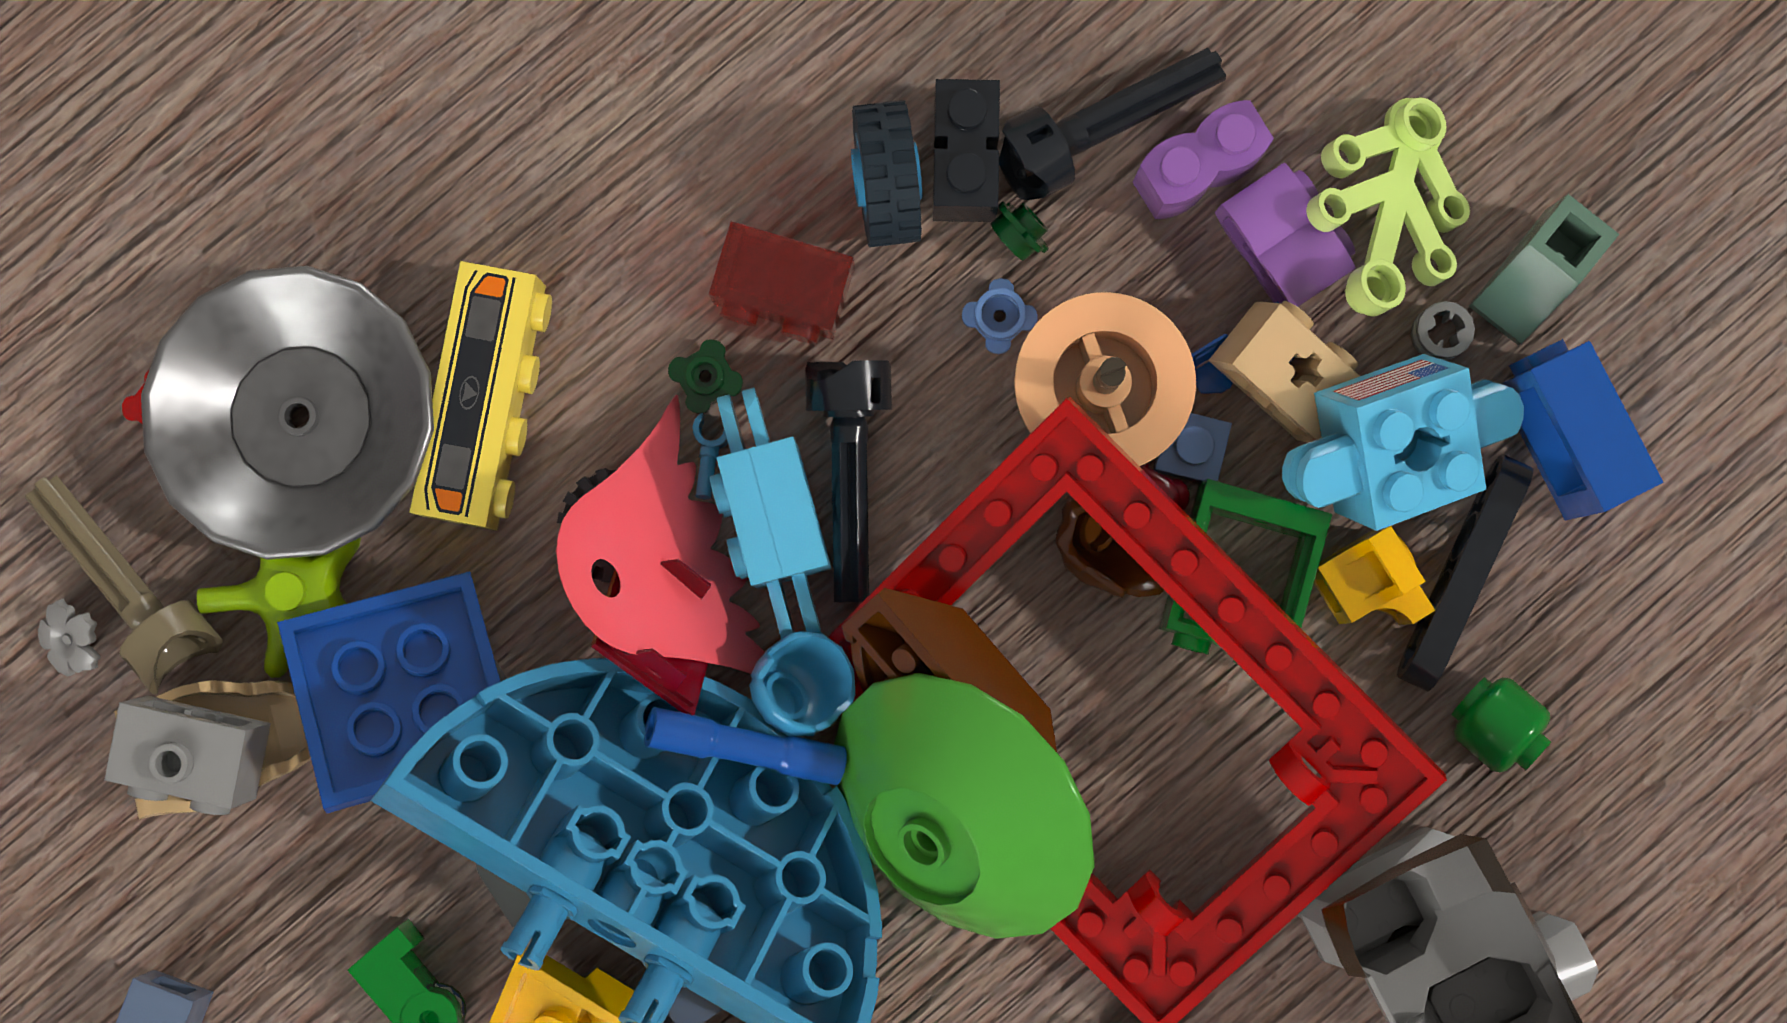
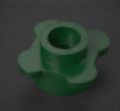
(1020, 230)
(688, 371)

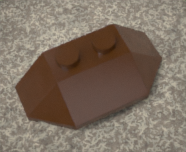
(914, 635)

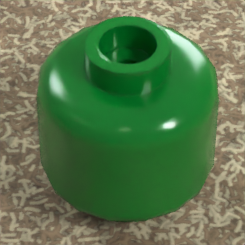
(1502, 725)

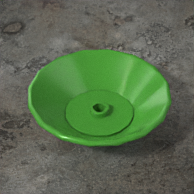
(965, 806)

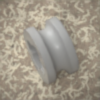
(1459, 341)

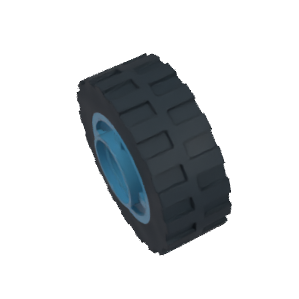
(886, 173)

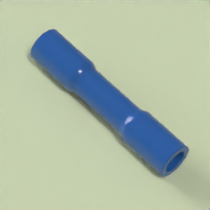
(706, 738)

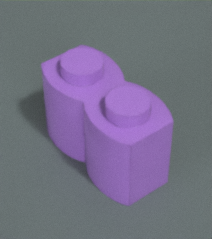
(1215, 155)
(1279, 241)

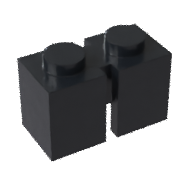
(966, 150)

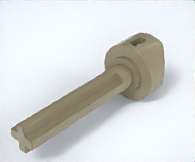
(160, 634)

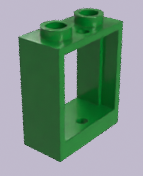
(1269, 513)

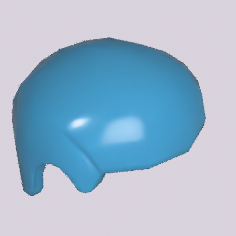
(802, 684)

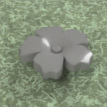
(68, 639)

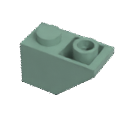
(1543, 268)

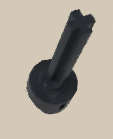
(1047, 148)
(849, 397)

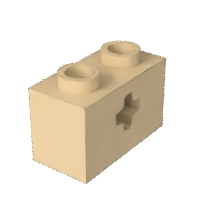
(1258, 363)

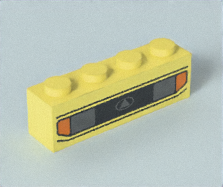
(481, 396)

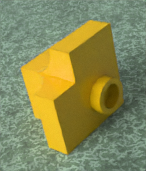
(1372, 576)

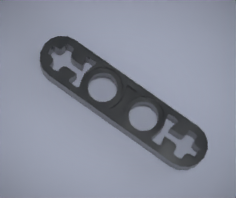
(1465, 572)

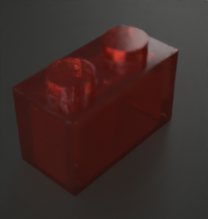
(781, 283)

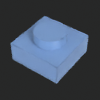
(1196, 451)

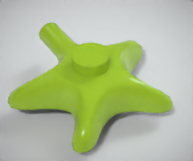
(282, 592)

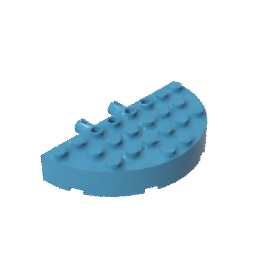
(684, 861)

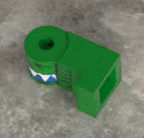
(404, 984)

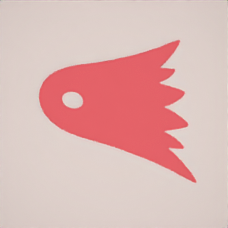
(637, 523)

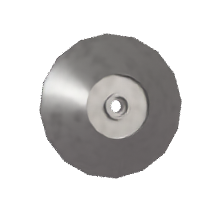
(226, 402)

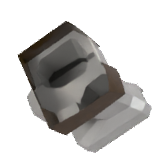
(1475, 943)

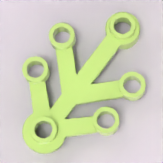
(1413, 133)

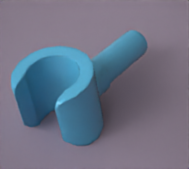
(708, 452)

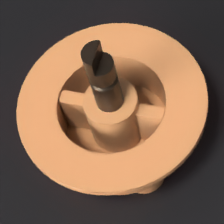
(1117, 363)

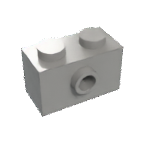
(187, 754)

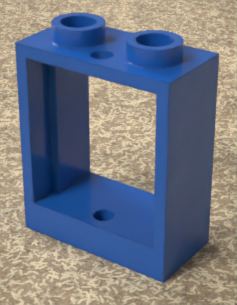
(1580, 431)

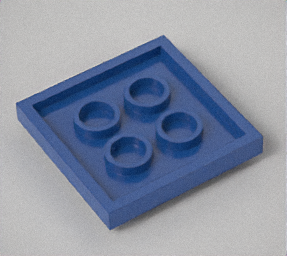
(381, 676)

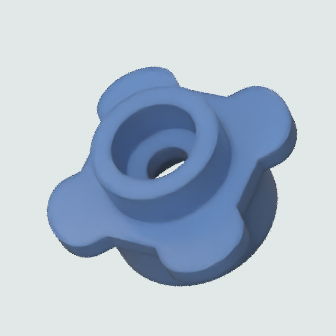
(999, 298)

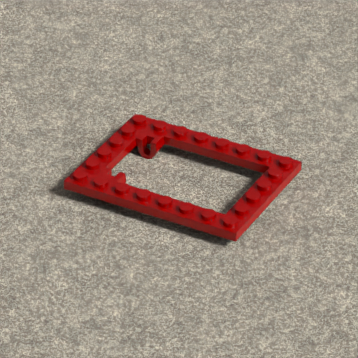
(1367, 767)

